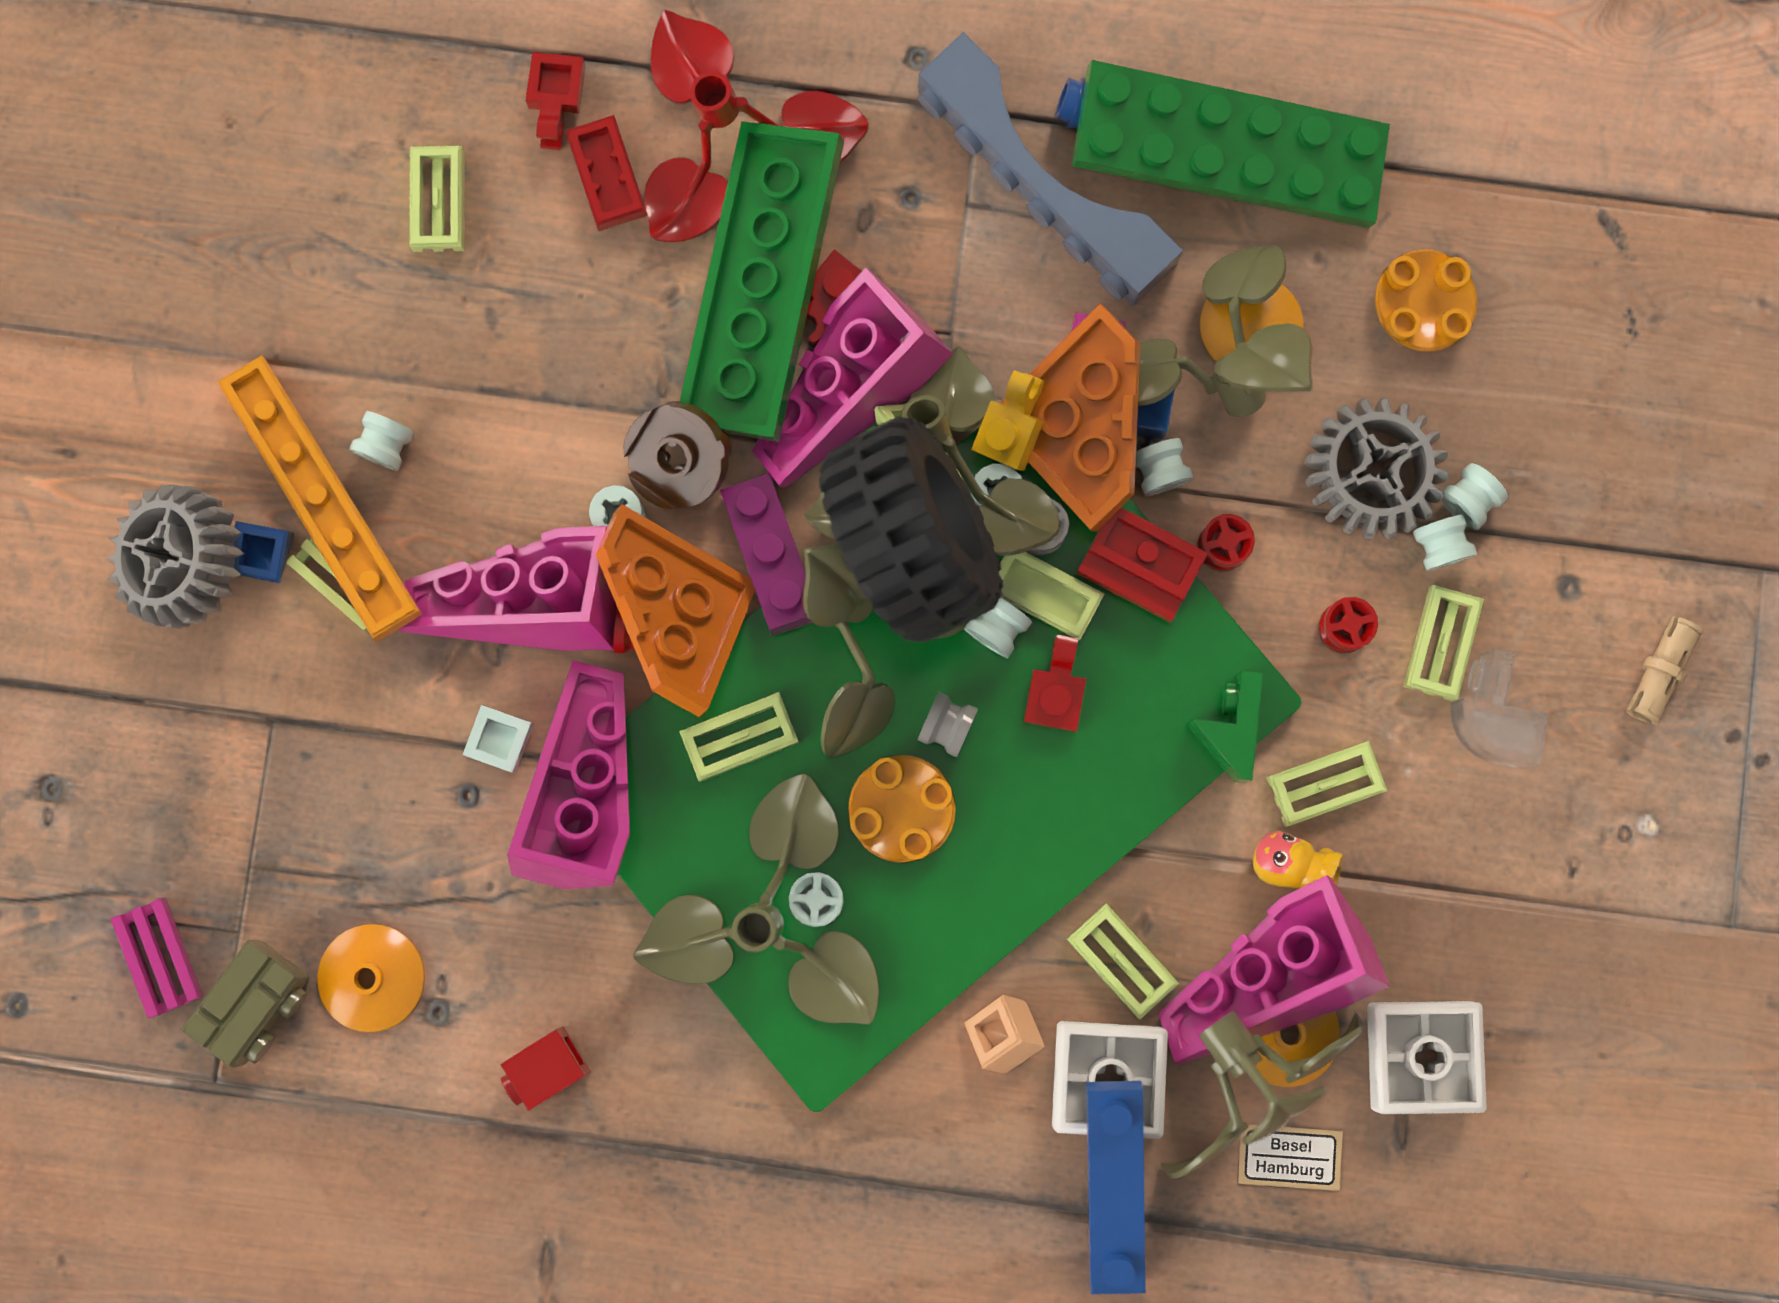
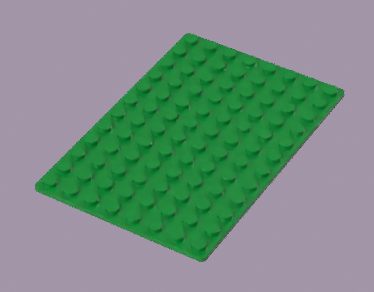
(1032, 801)

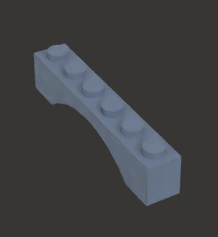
(1119, 244)

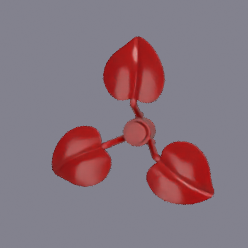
(694, 65)

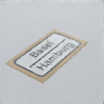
(1292, 1159)

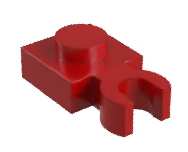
(829, 283)

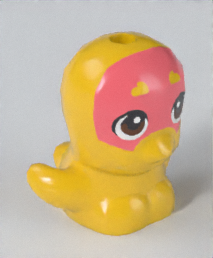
(1292, 862)

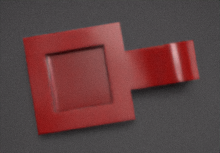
(554, 88)
(1056, 695)

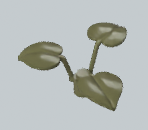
(1271, 361)
(956, 399)
(831, 599)
(691, 946)
(1237, 1052)

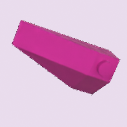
(867, 358)
(523, 596)
(578, 798)
(1288, 970)

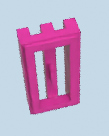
(138, 967)

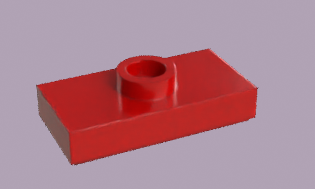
(606, 173)

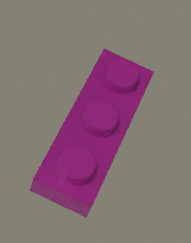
(768, 552)

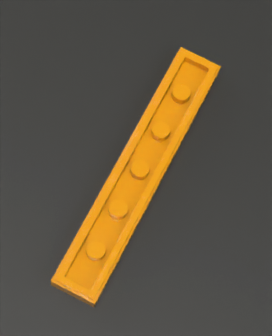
(319, 499)

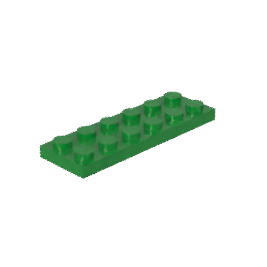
(1230, 144)
(761, 277)

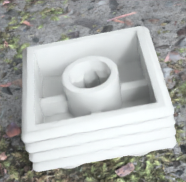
(1085, 1051)
(1452, 1082)

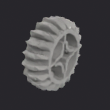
(1385, 487)
(170, 588)

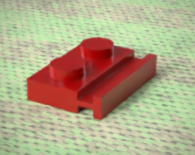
(1142, 564)

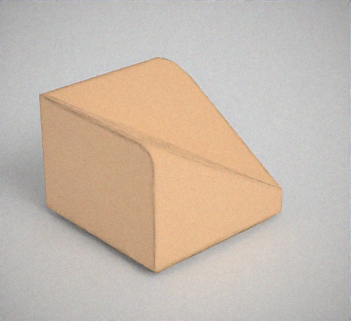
(1004, 1034)

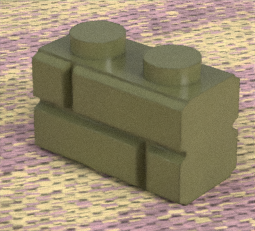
(247, 1004)

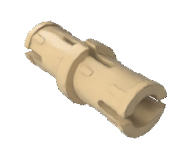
(1664, 670)

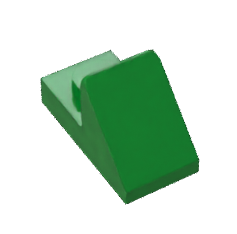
(1234, 742)

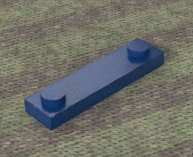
(1116, 1187)

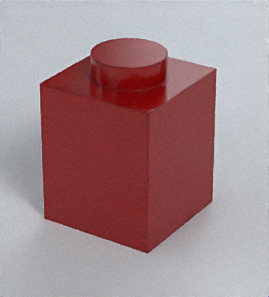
(543, 1069)

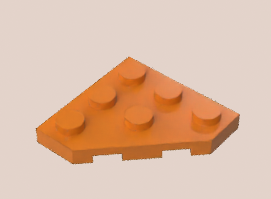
(1090, 417)
(675, 606)

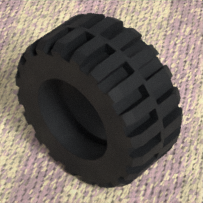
(910, 530)

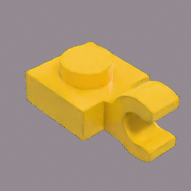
(1008, 428)

